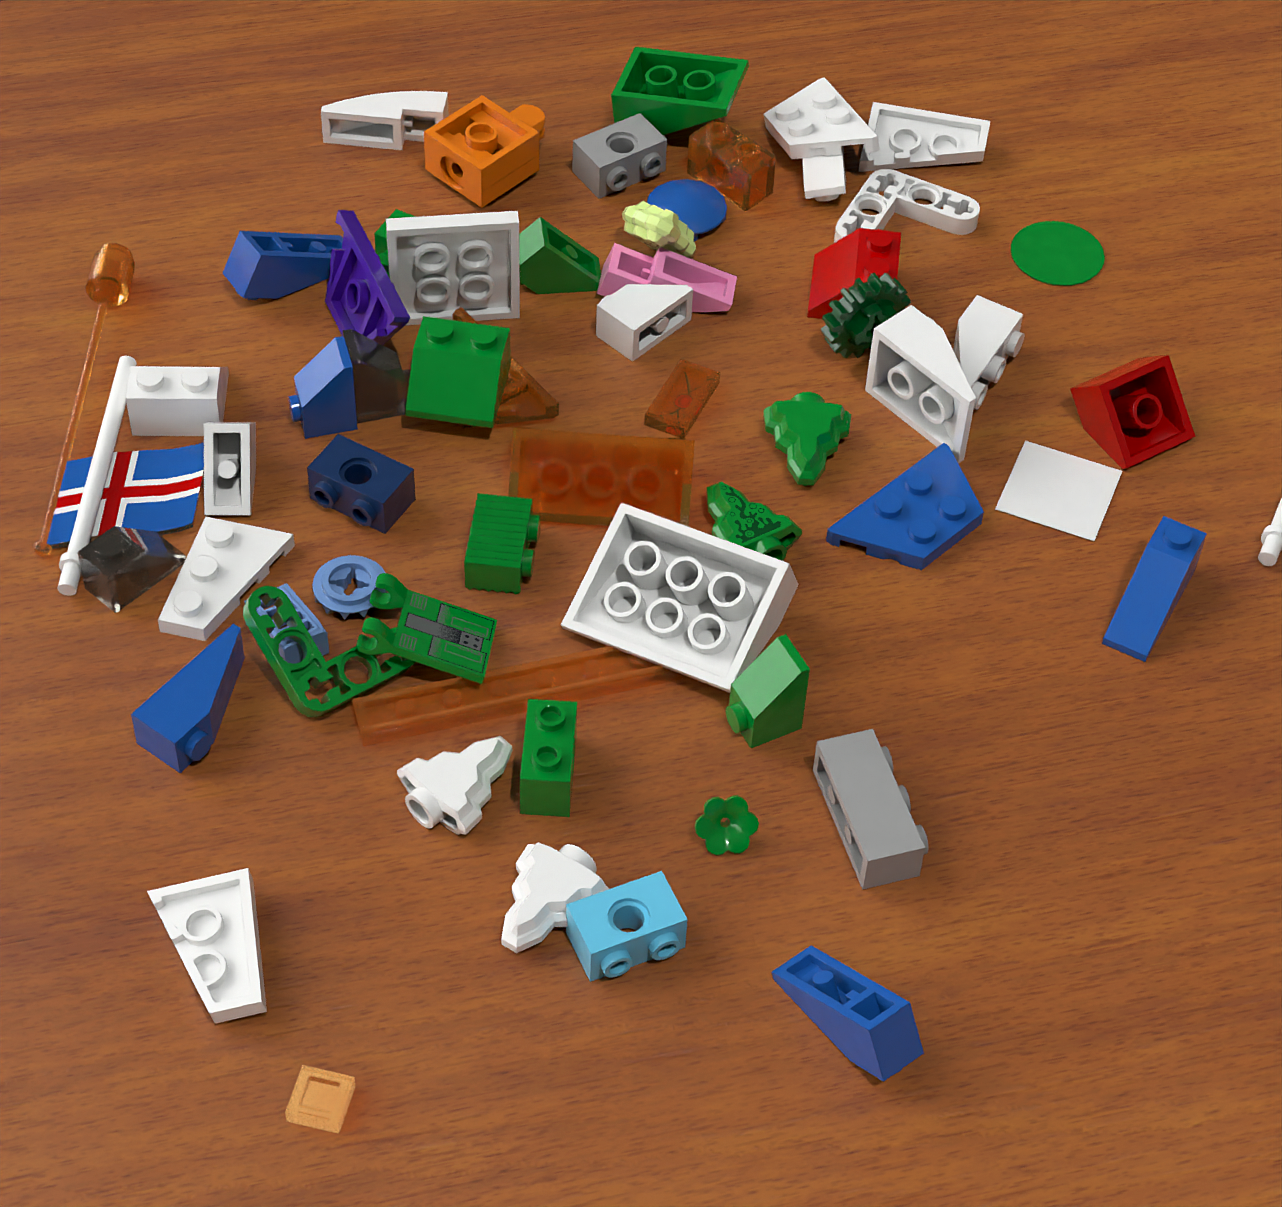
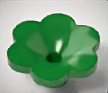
(733, 832)

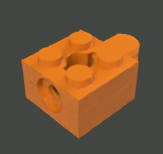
(485, 148)

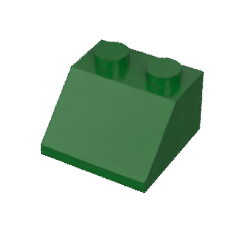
(458, 372)

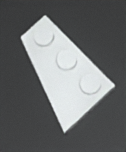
(922, 138)
(217, 573)
(217, 940)

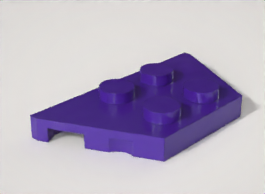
(360, 288)

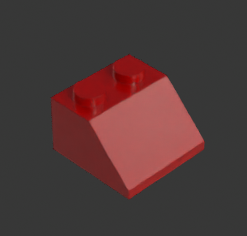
(851, 258)
(1134, 410)

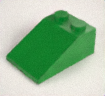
(676, 88)

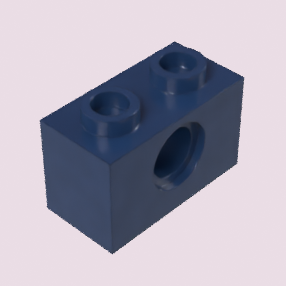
(361, 483)

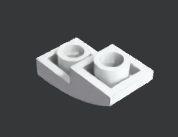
(824, 177)

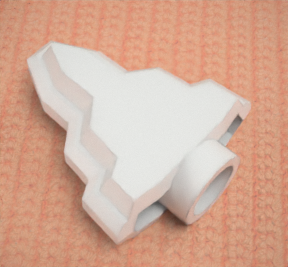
(454, 785)
(543, 888)

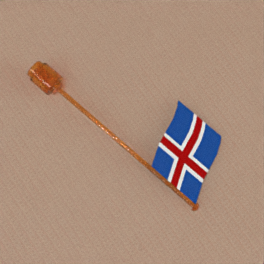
(142, 487)

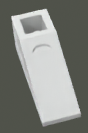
(984, 341)

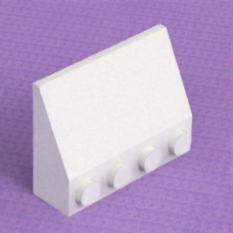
(680, 597)

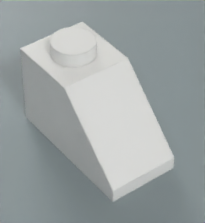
(642, 316)
(229, 467)

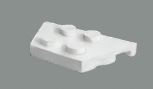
(818, 123)

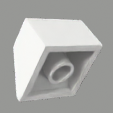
(175, 399)

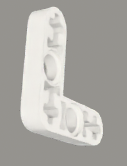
(958, 214)

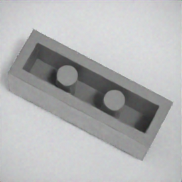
(869, 808)

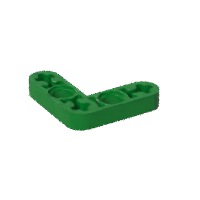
(313, 667)

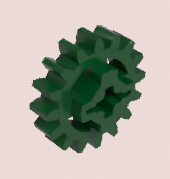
(860, 310)

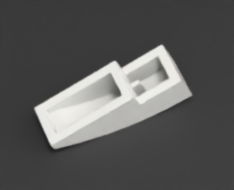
(383, 118)

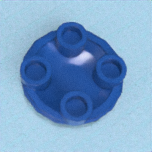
(693, 202)

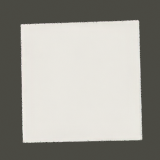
(1059, 490)

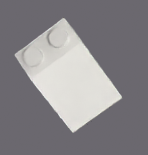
(921, 379)

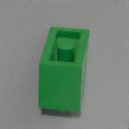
(555, 262)
(769, 694)

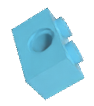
(641, 905)

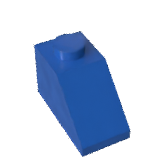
(325, 392)

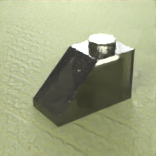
(378, 378)
(126, 564)

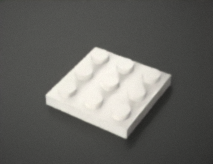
(456, 264)

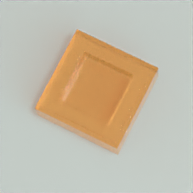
(320, 1099)

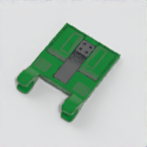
(429, 631)

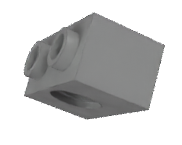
(619, 155)

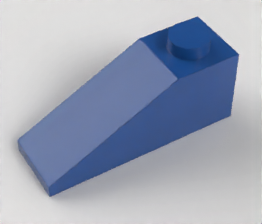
(278, 262)
(1155, 588)
(187, 711)
(853, 1011)

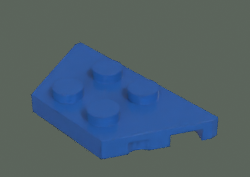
(914, 514)

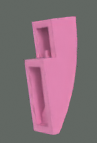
(711, 287)

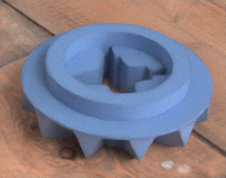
(334, 578)

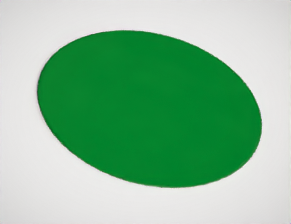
(1057, 253)

